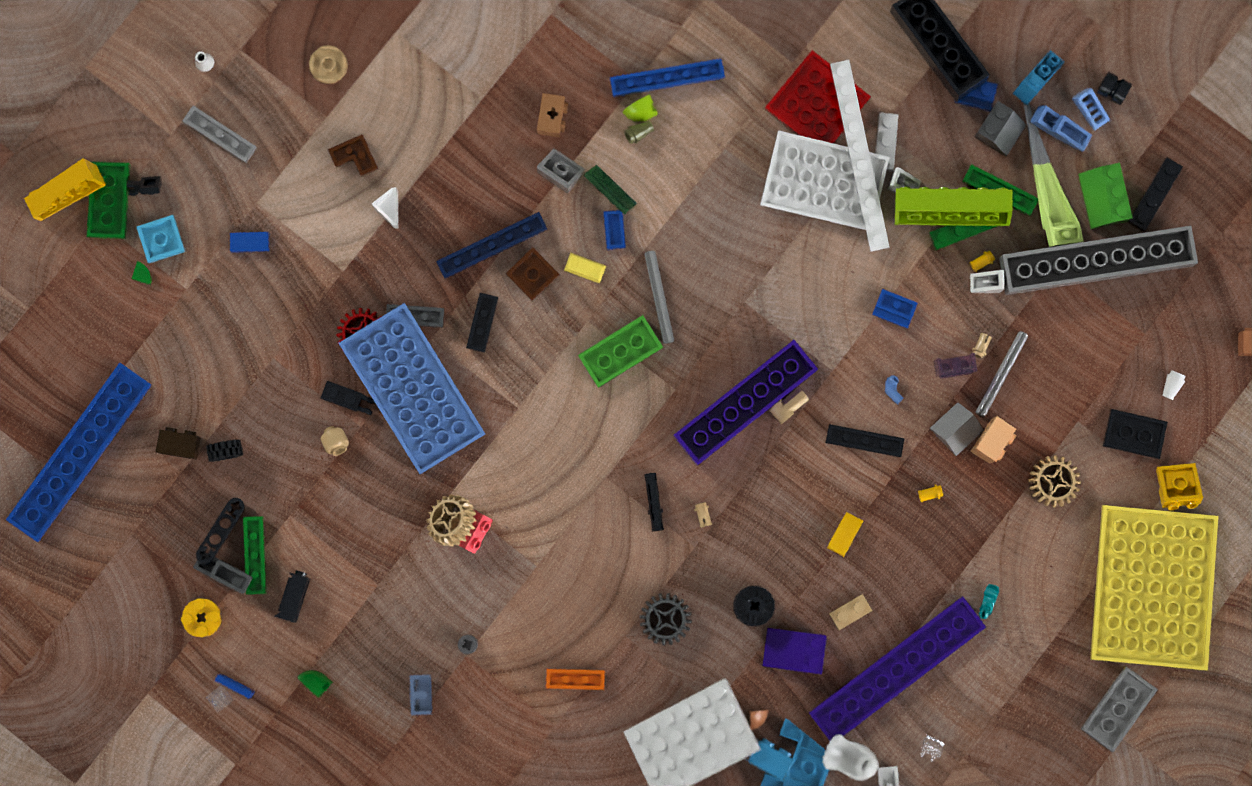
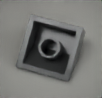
(1001, 128)

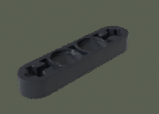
(218, 530)

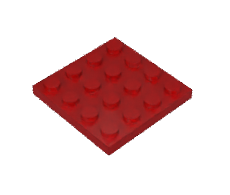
(810, 102)

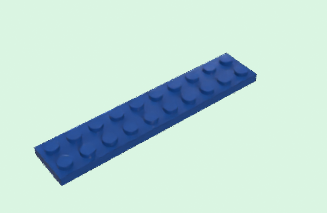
(78, 452)

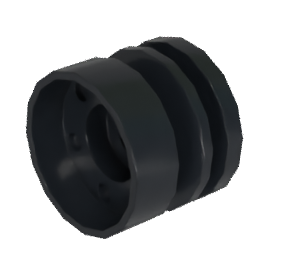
(742, 606)

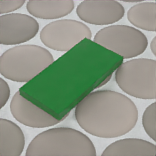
(110, 203)

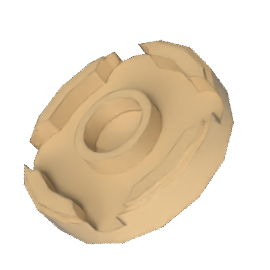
(328, 64)

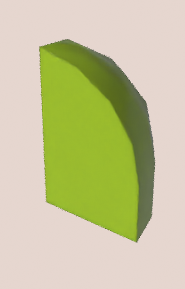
(641, 110)

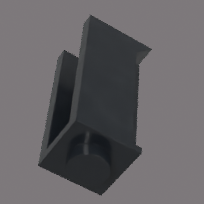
(293, 596)

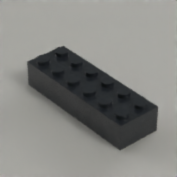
(940, 46)

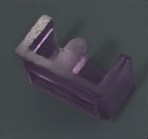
(955, 366)

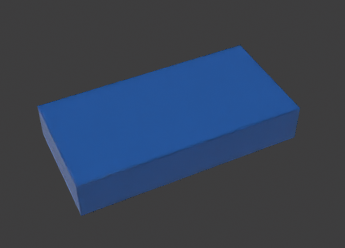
(614, 230)
(249, 242)
(234, 685)

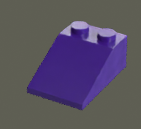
(794, 650)

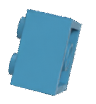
(771, 760)

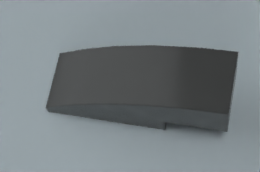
(225, 573)

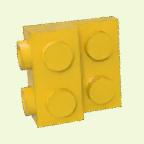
(1179, 486)

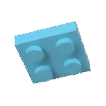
(160, 239)

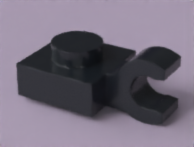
(147, 185)

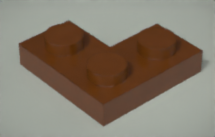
(356, 150)

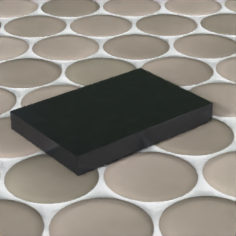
(1135, 434)

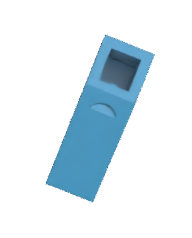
(1038, 77)

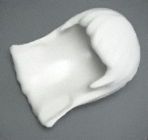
(850, 758)

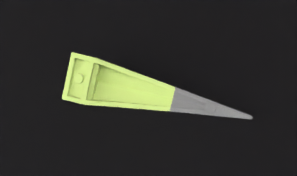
(1055, 211)

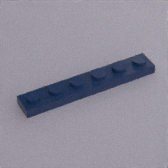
(491, 245)

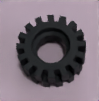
(224, 450)

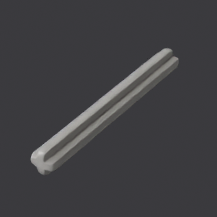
(659, 297)
(1001, 374)

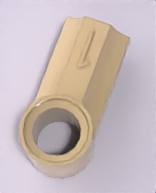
(786, 407)

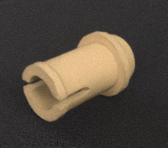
(981, 346)
(703, 514)

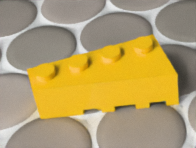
(64, 189)

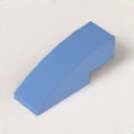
(1061, 128)

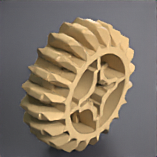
(1058, 474)
(455, 522)

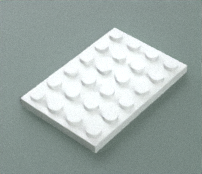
(817, 180)
(693, 738)

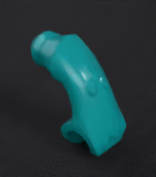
(990, 596)

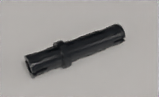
(654, 503)

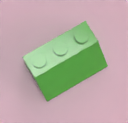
(1105, 196)

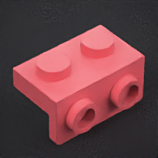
(481, 526)

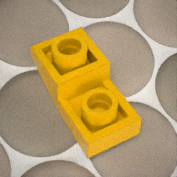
(845, 534)

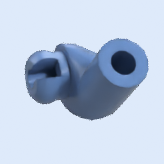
(891, 389)

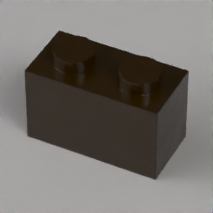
(178, 444)

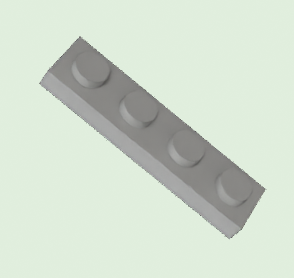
(219, 134)

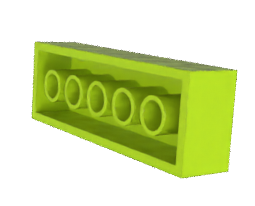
(953, 206)

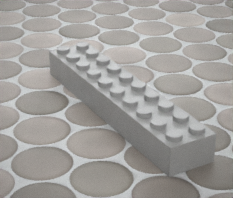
(1098, 260)

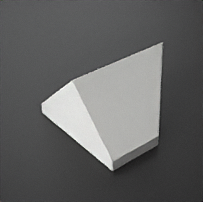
(388, 206)

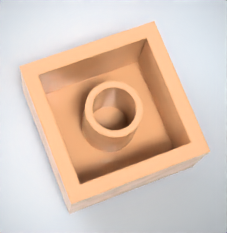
(993, 440)

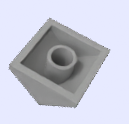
(560, 170)
(957, 428)

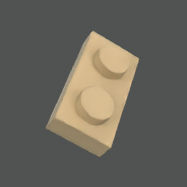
(850, 612)

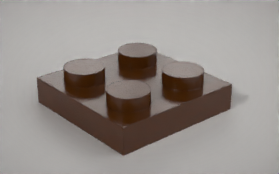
(532, 274)

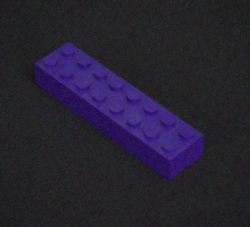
(745, 402)

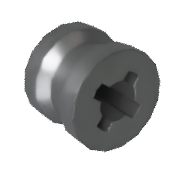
(469, 645)

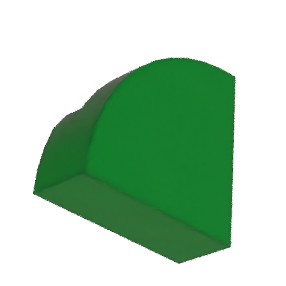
(142, 274)

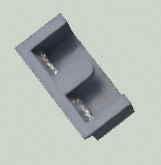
(420, 695)

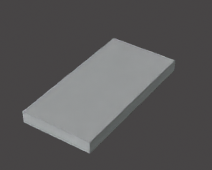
(1119, 709)

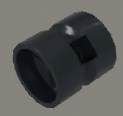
(1114, 88)

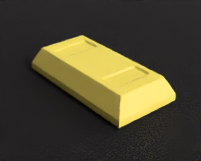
(585, 268)

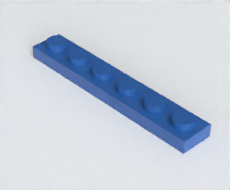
(667, 77)

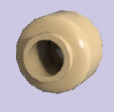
(334, 440)

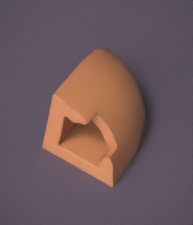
(757, 718)

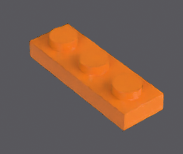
(575, 679)

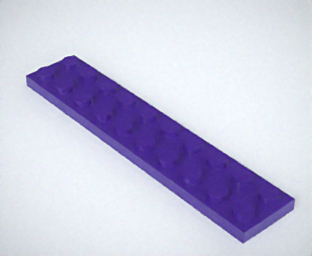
(897, 669)

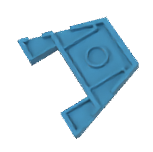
(808, 761)

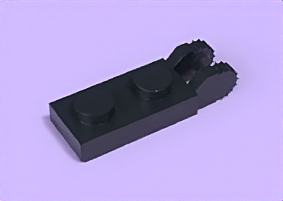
(345, 397)

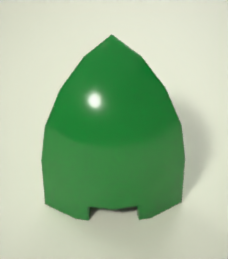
(315, 681)

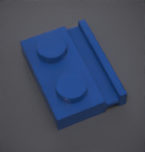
(980, 97)
(894, 309)

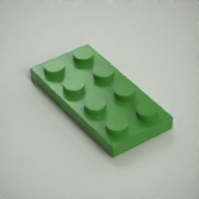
(620, 351)

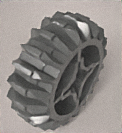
(677, 606)

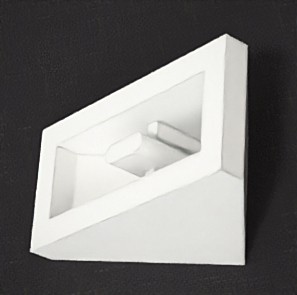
(902, 179)
(987, 282)

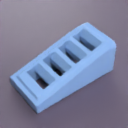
(1096, 105)

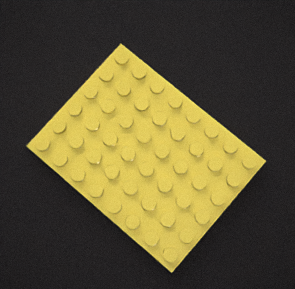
(1154, 587)

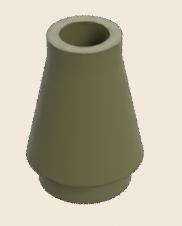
(638, 132)

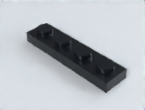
(1155, 194)

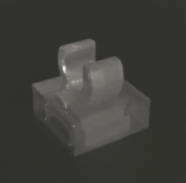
(219, 698)
(933, 747)

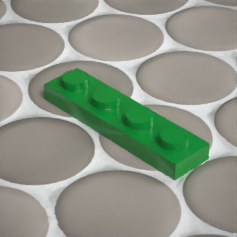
(979, 178)
(955, 233)
(255, 554)

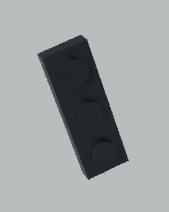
(482, 322)

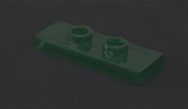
(610, 189)

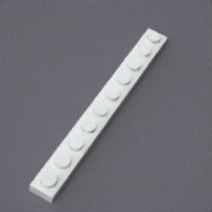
(859, 155)

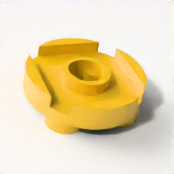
(200, 606)

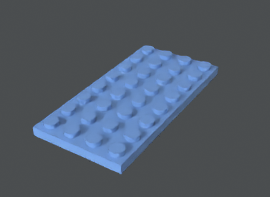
(412, 388)

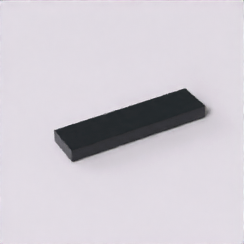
(864, 440)

